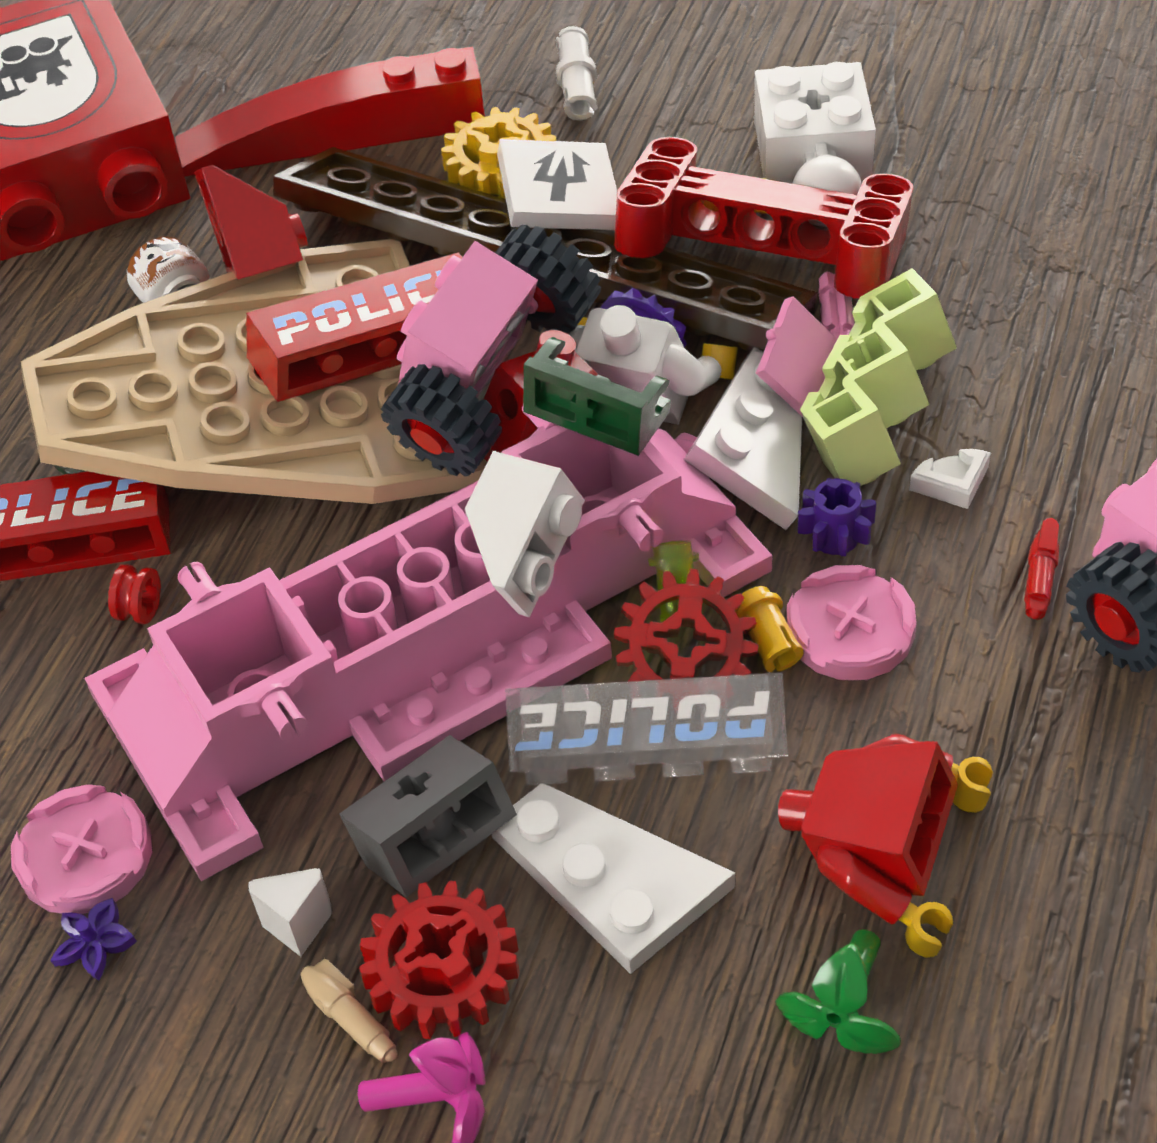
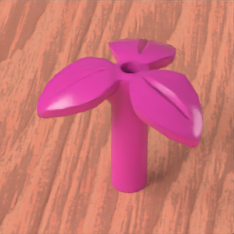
(447, 1074)

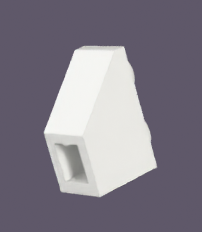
(521, 524)

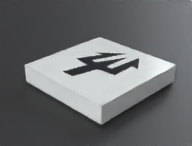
(558, 184)

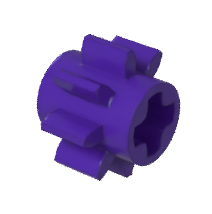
(836, 516)

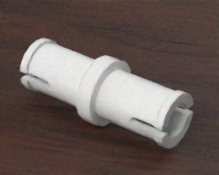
(576, 73)

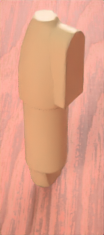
(336, 999)

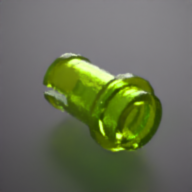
(677, 558)

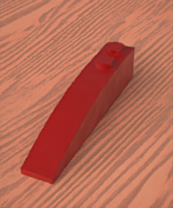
(341, 110)

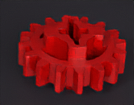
(654, 635)
(437, 965)

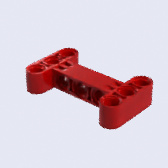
(666, 194)

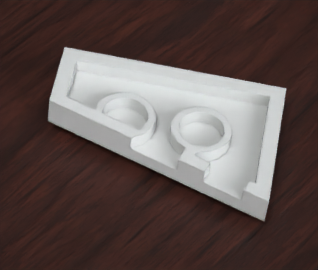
(753, 445)
(610, 875)

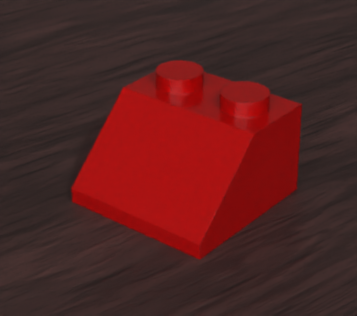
(249, 225)

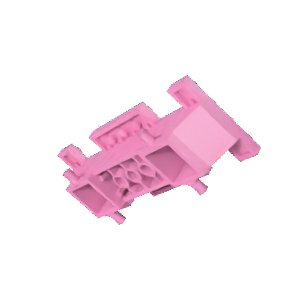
(394, 638)

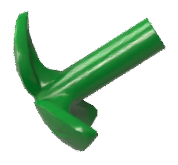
(842, 990)

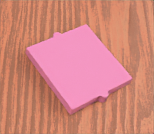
(795, 354)

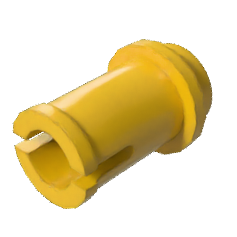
(771, 632)

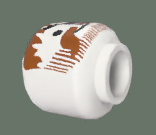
(164, 268)

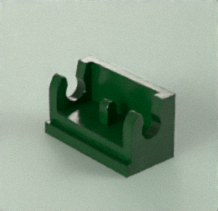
(592, 402)

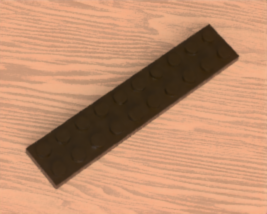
(450, 217)

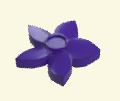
(93, 938)

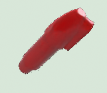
(1042, 564)

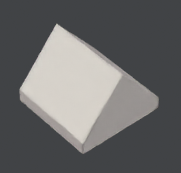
(292, 906)

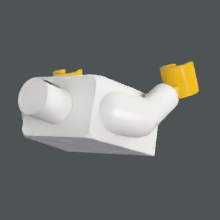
(638, 348)

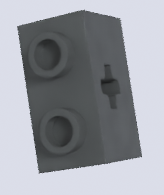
(428, 814)

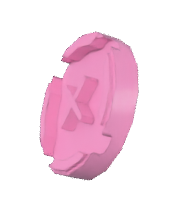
(852, 622)
(81, 849)

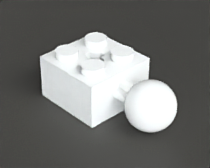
(815, 126)

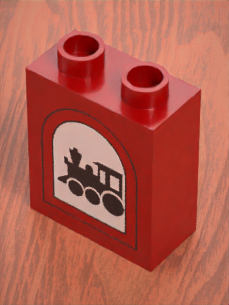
(77, 126)

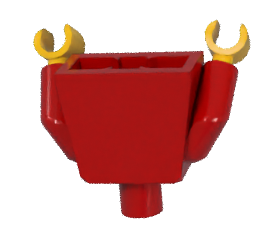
(881, 823)

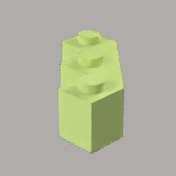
(875, 378)

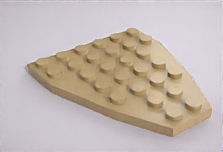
(180, 406)

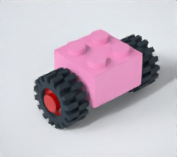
(470, 331)
(1119, 585)

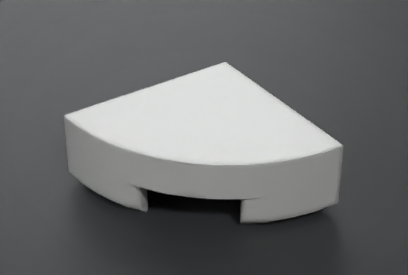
(952, 477)

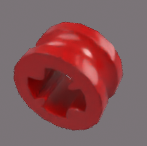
(134, 594)

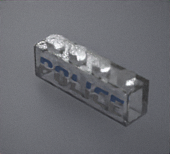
(644, 724)

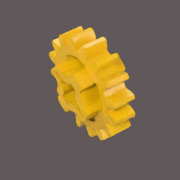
(473, 148)

